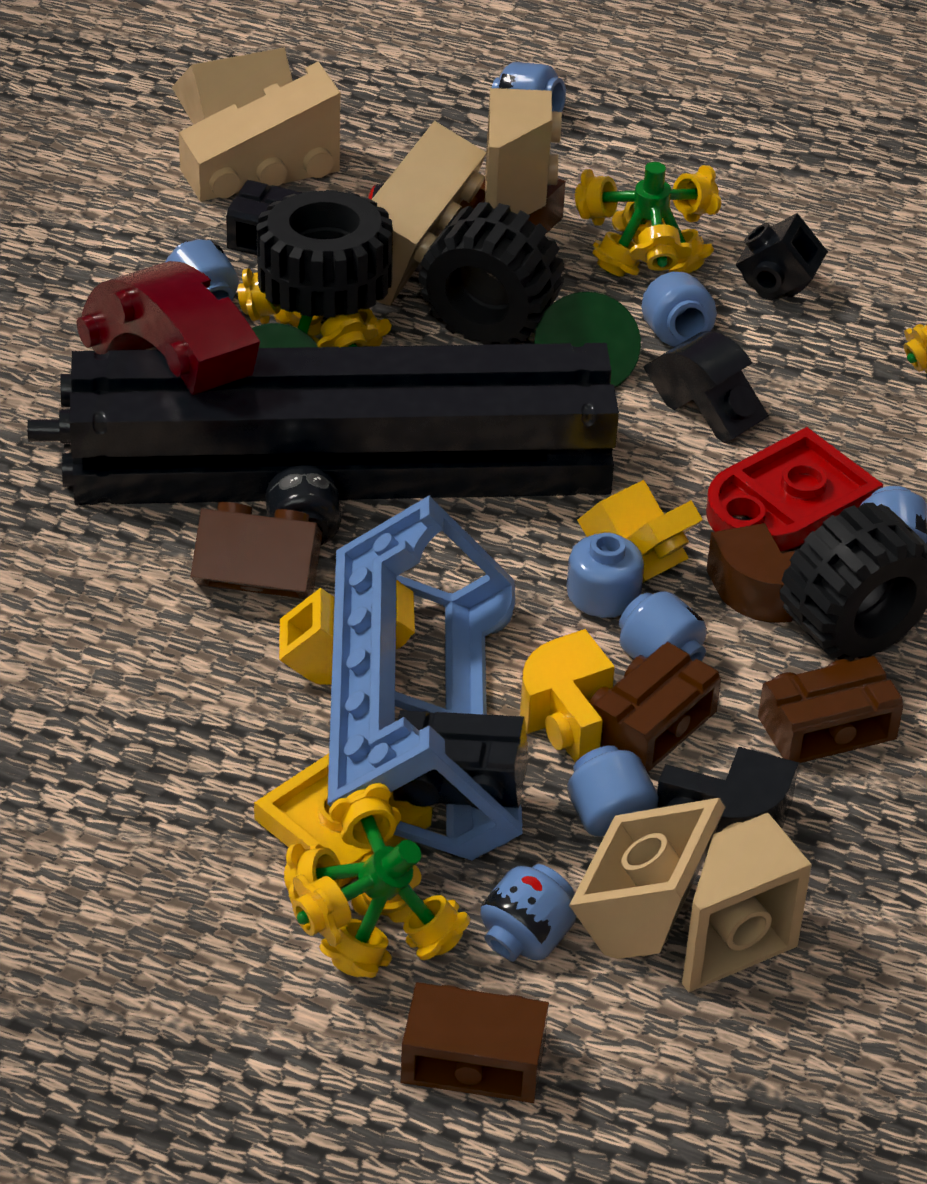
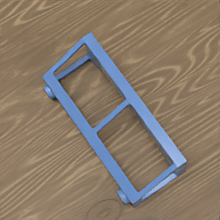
(364, 736)

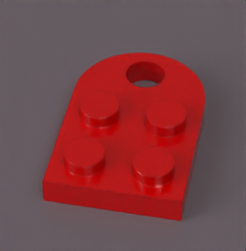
(788, 488)

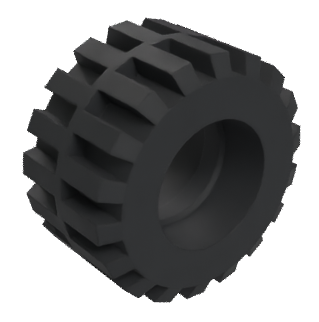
(509, 250)
(324, 253)
(857, 582)

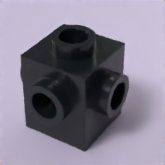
(781, 258)

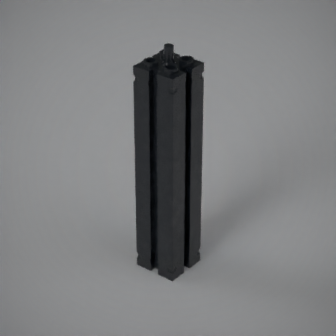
(367, 415)

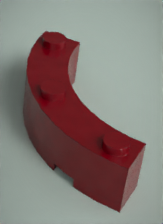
(176, 313)

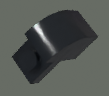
(711, 374)
(752, 787)

